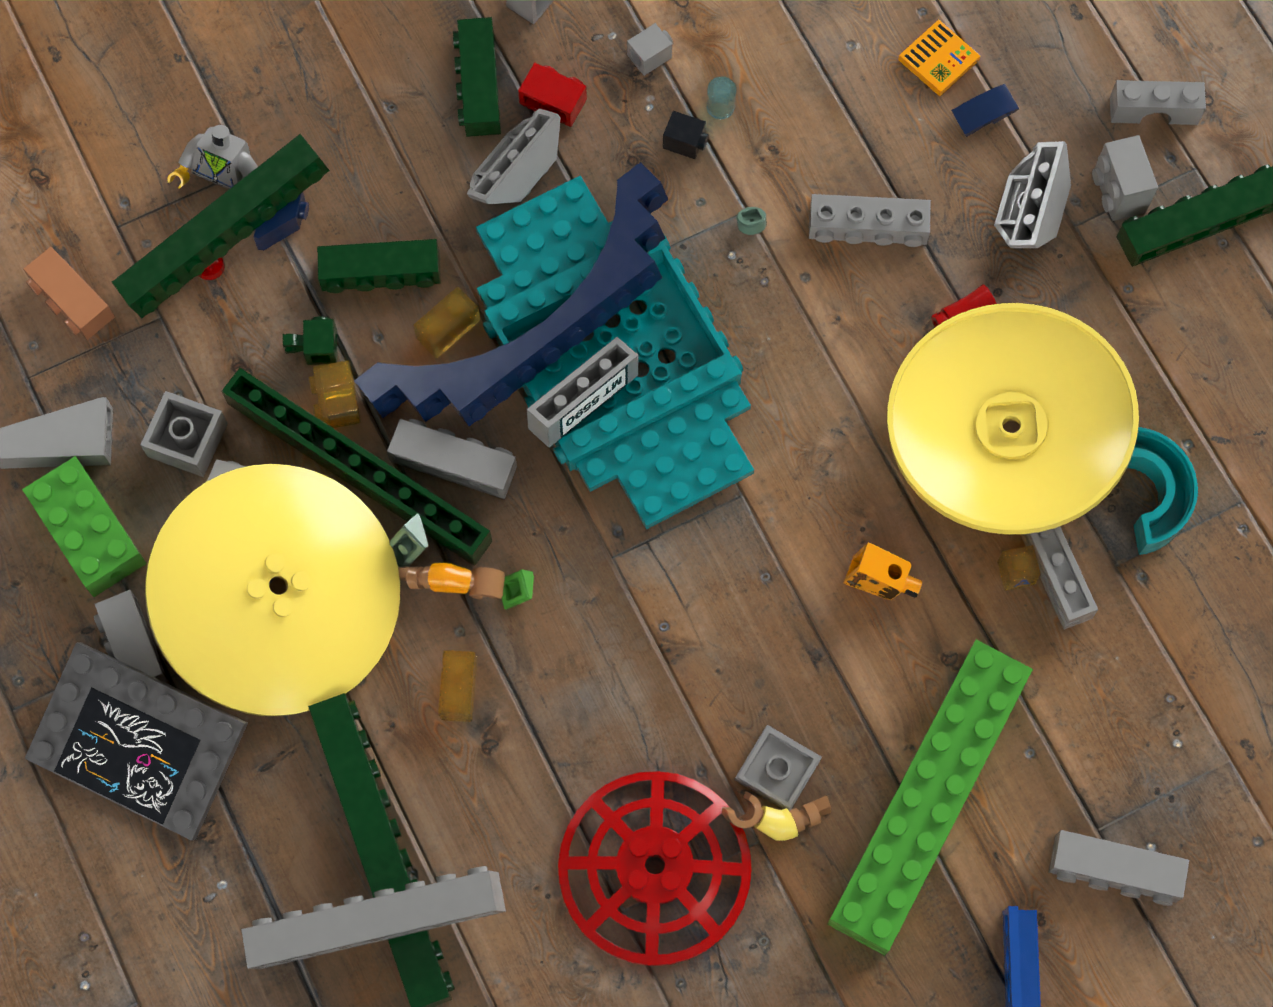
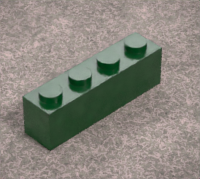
(478, 77)
(379, 265)

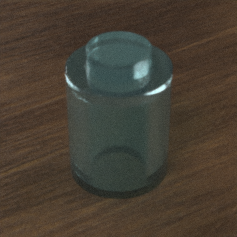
(721, 97)

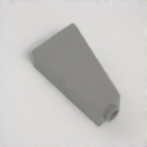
(59, 436)

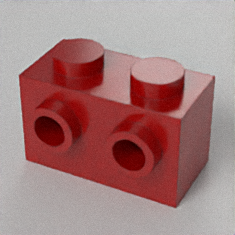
(553, 92)

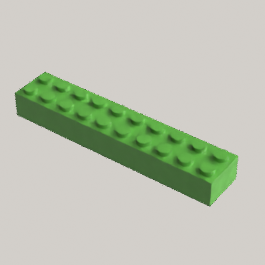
(930, 798)

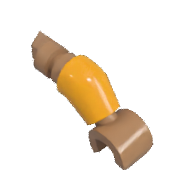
(455, 579)

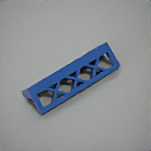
(1021, 957)

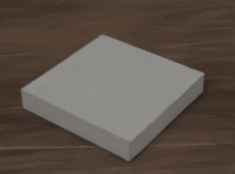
(778, 768)

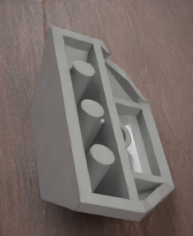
(518, 160)
(1035, 197)

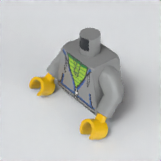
(216, 158)

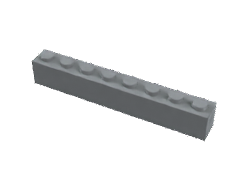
(373, 919)

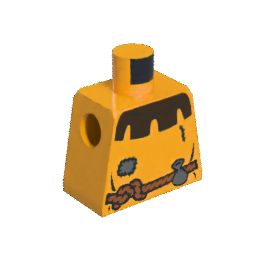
(881, 573)

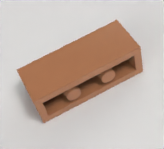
(68, 294)

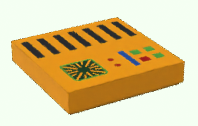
(939, 57)

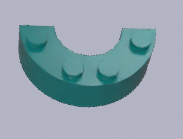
(1176, 488)

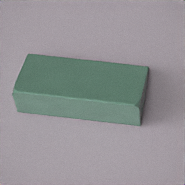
(409, 542)

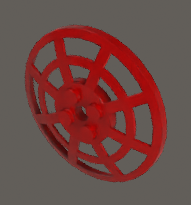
(649, 887)

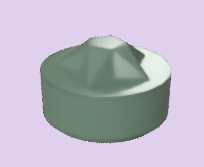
(751, 220)

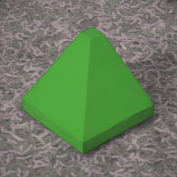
(517, 588)

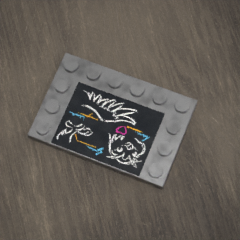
(136, 741)

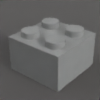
(1125, 178)
(184, 434)

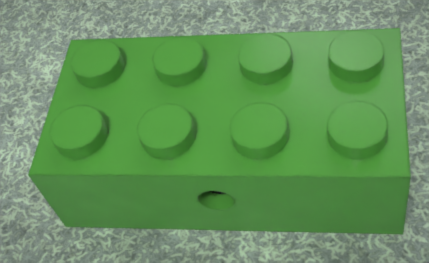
(84, 526)

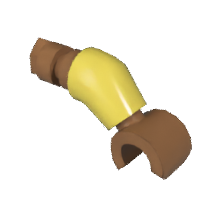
(776, 823)

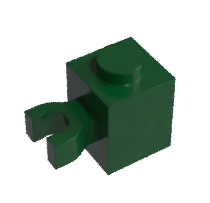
(317, 341)

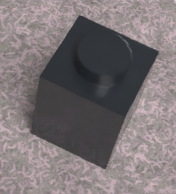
(685, 135)

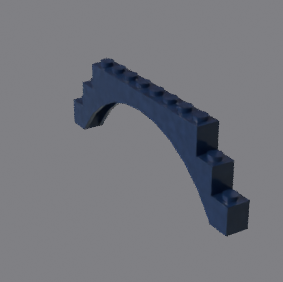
(484, 381)

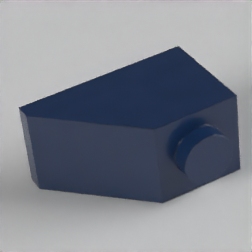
(282, 224)

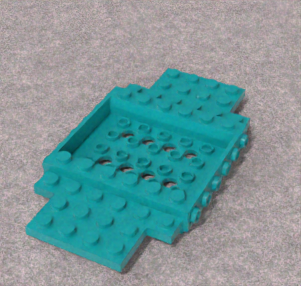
(661, 431)

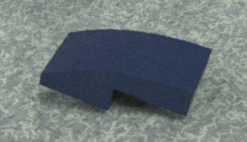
(985, 109)

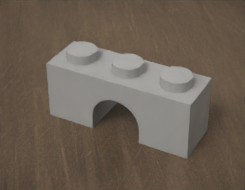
(1179, 100)

